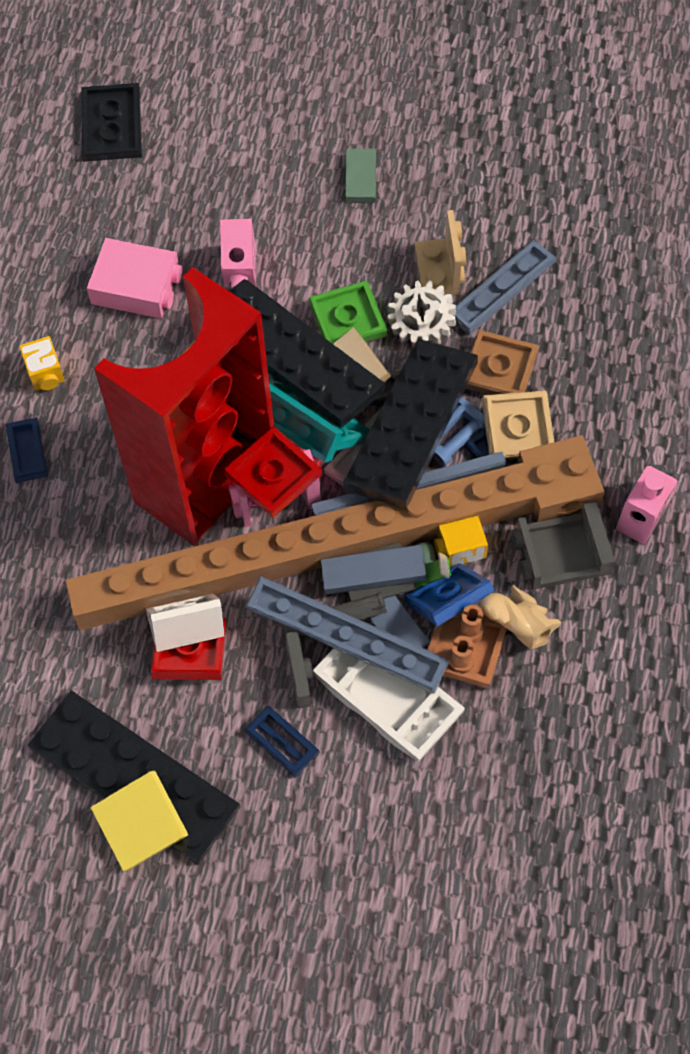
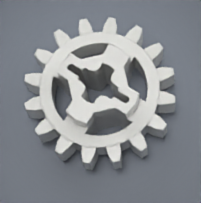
(407, 310)

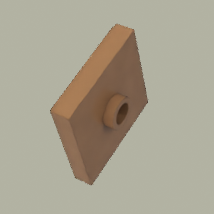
(502, 364)

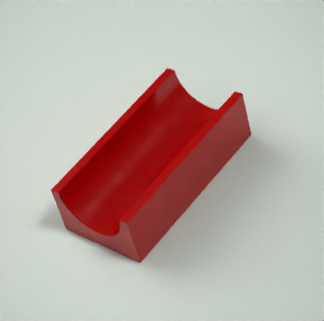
(193, 414)

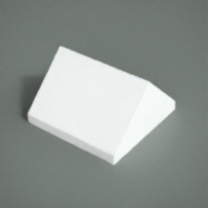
(186, 622)

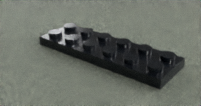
(310, 362)
(410, 423)
(111, 756)

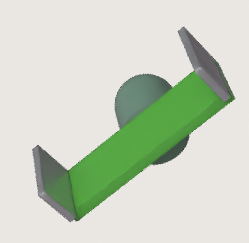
(435, 569)

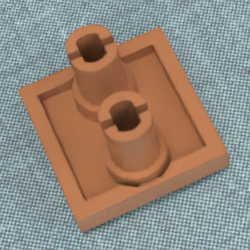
(470, 645)

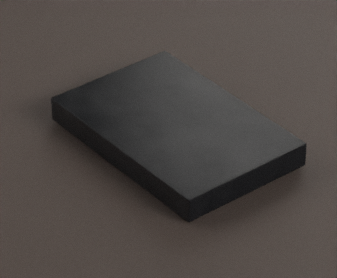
(111, 122)

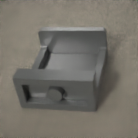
(564, 548)

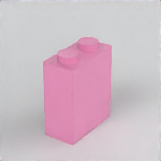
(134, 278)

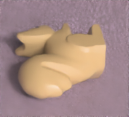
(521, 616)

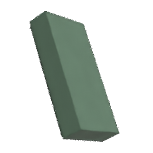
(360, 175)

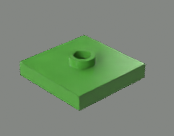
(347, 308)

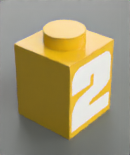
(42, 364)
(462, 541)

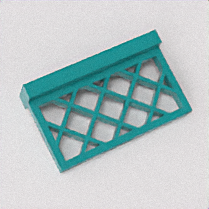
(309, 427)

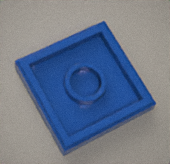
(449, 596)

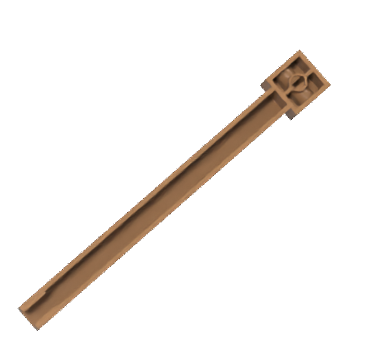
(546, 481)

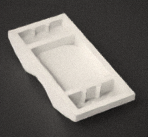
(396, 708)

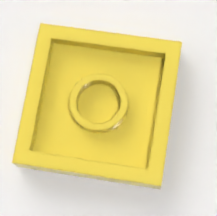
(139, 821)

